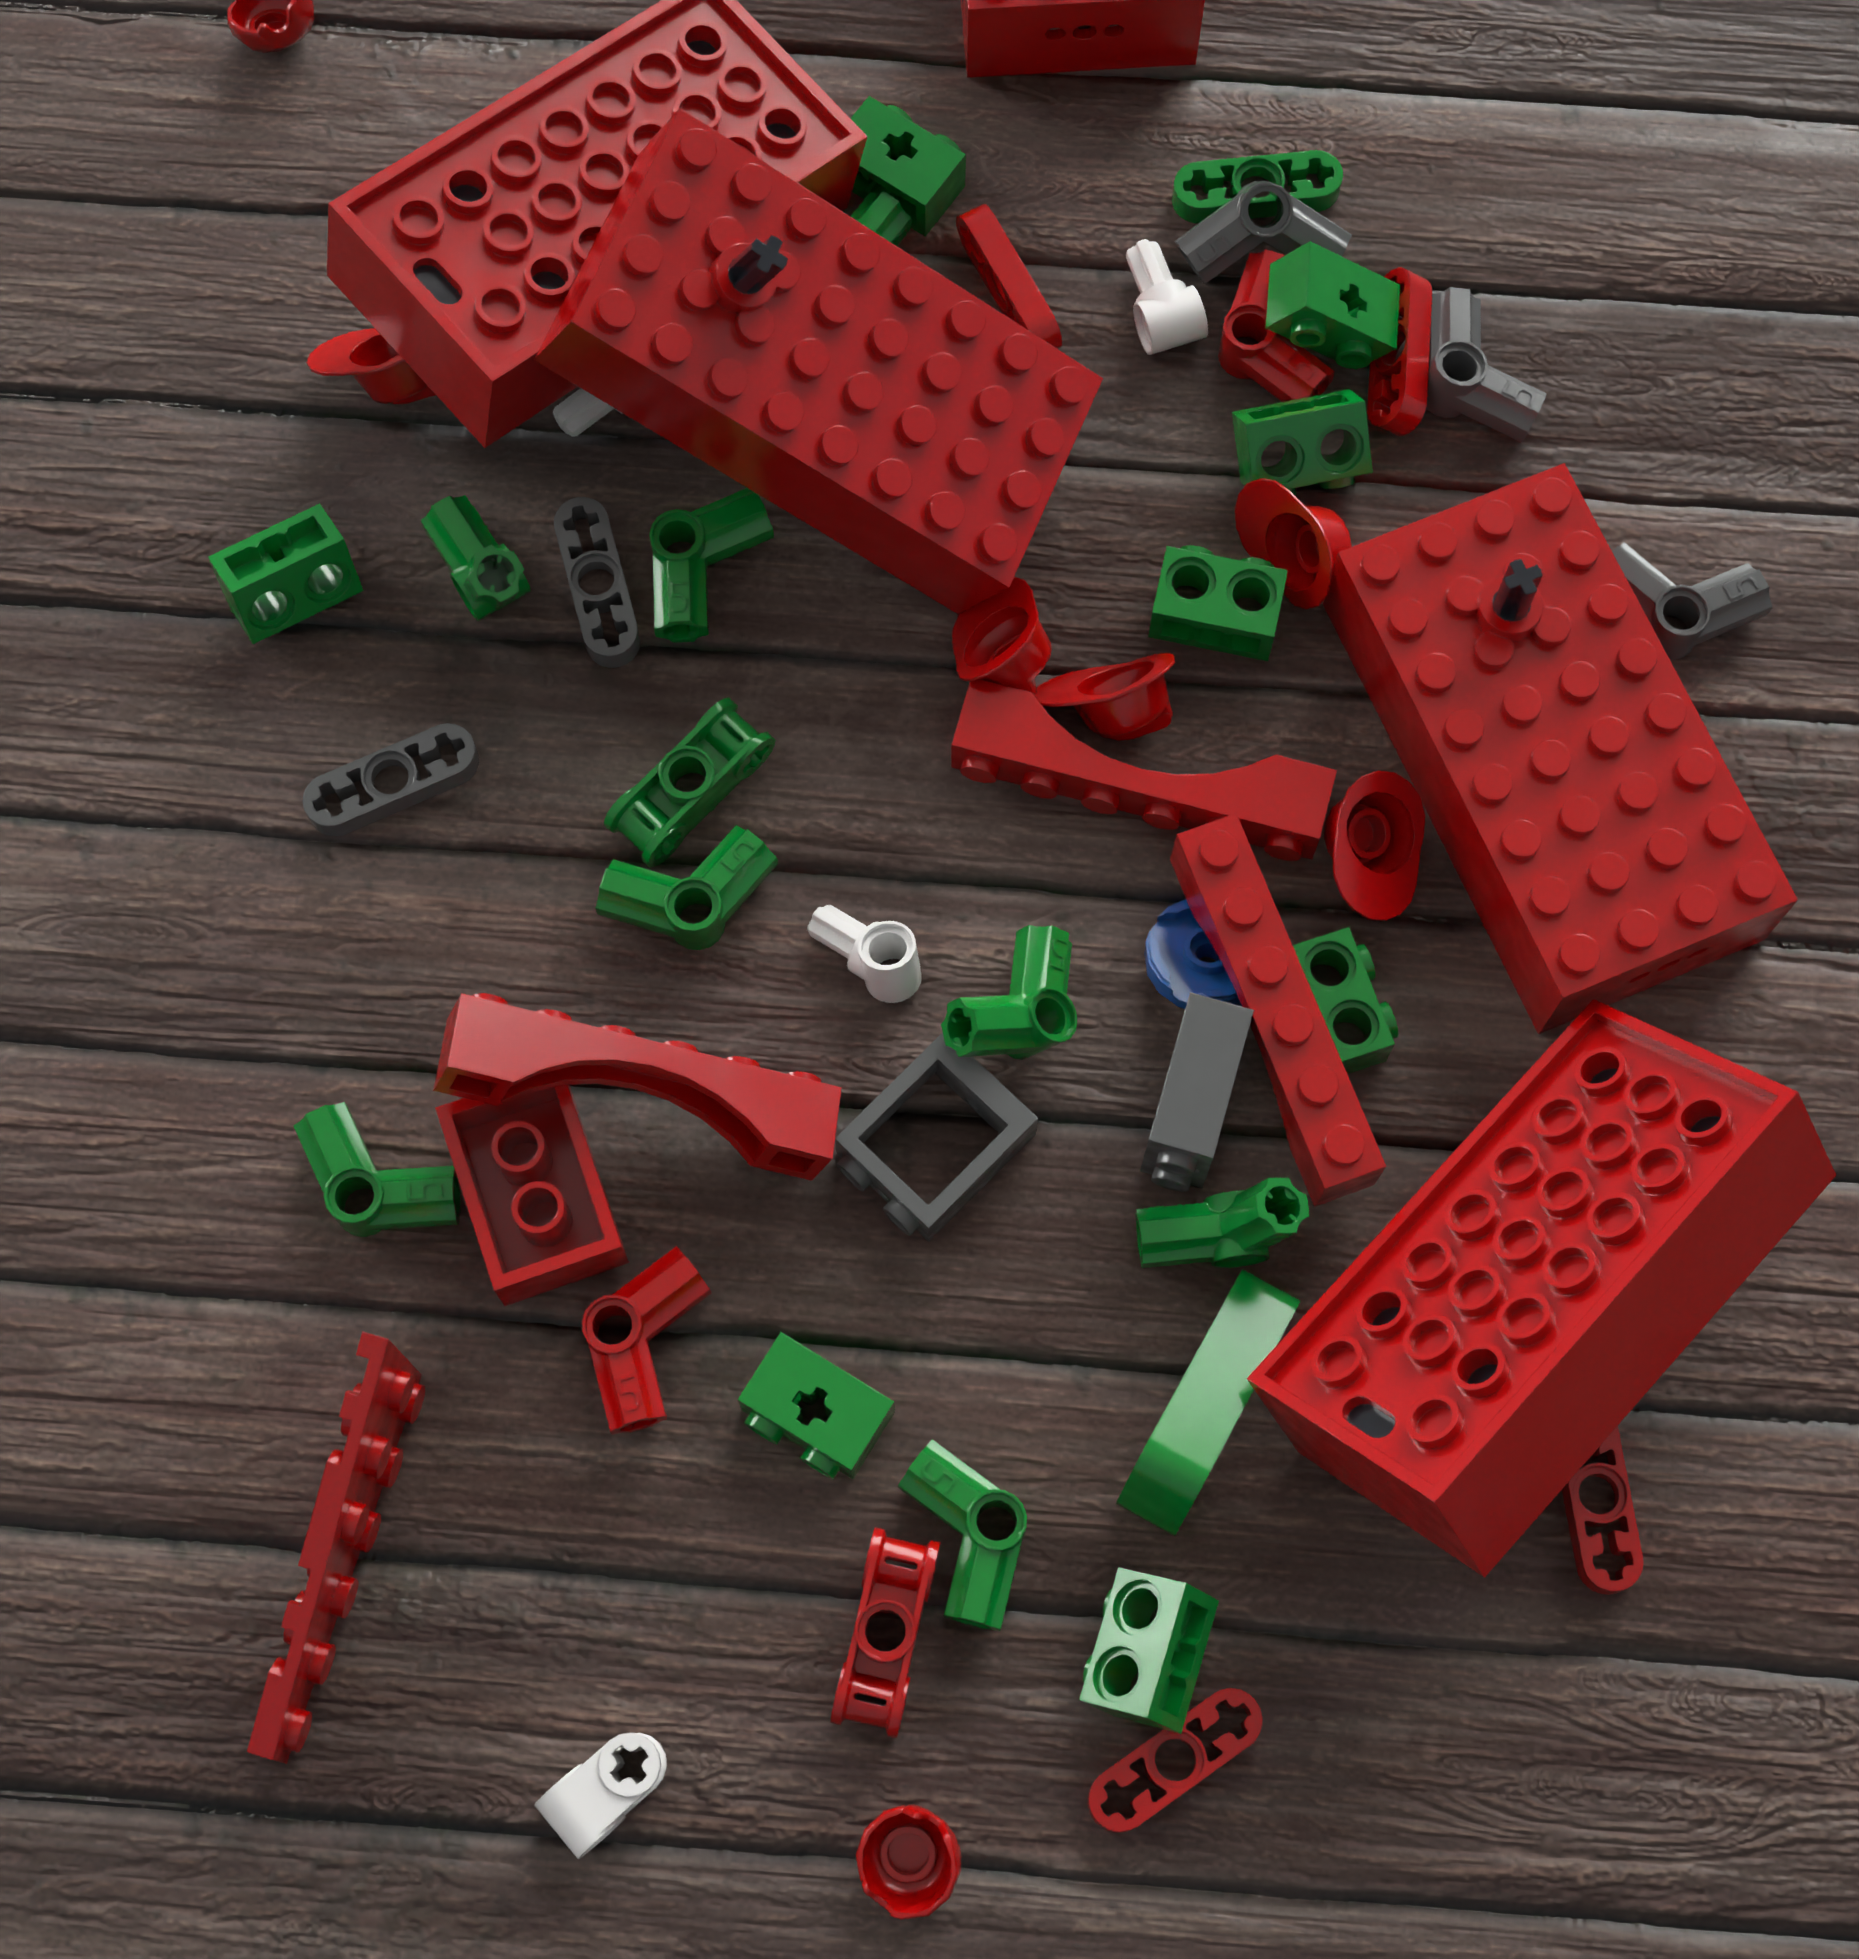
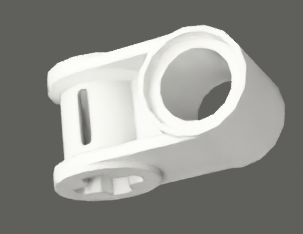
(594, 1796)

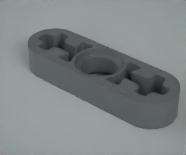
(605, 558)
(342, 779)

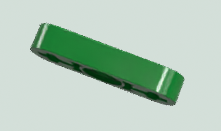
(1272, 167)

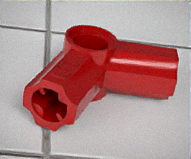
(1275, 361)
(627, 1369)

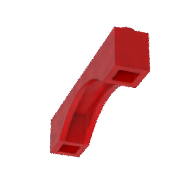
(1015, 740)
(1305, 1069)
(768, 1116)

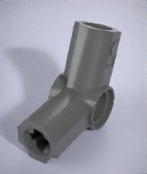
(1231, 233)
(1477, 388)
(1705, 607)

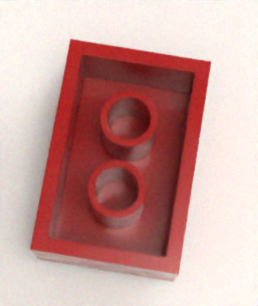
(532, 1191)

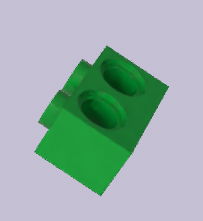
(1302, 427)
(286, 573)
(1215, 618)
(1352, 999)
(1162, 1652)

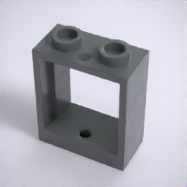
(981, 1092)
(1196, 1093)

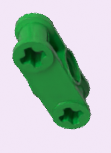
(721, 750)

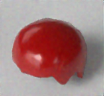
(270, 24)
(908, 1861)

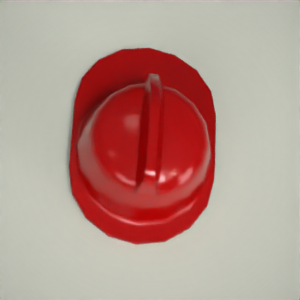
(372, 364)
(1292, 538)
(1002, 639)
(1116, 698)
(1376, 844)

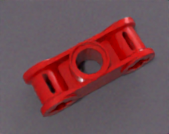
(877, 1672)

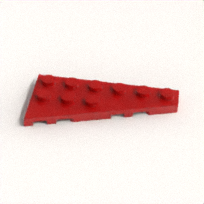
(337, 1532)

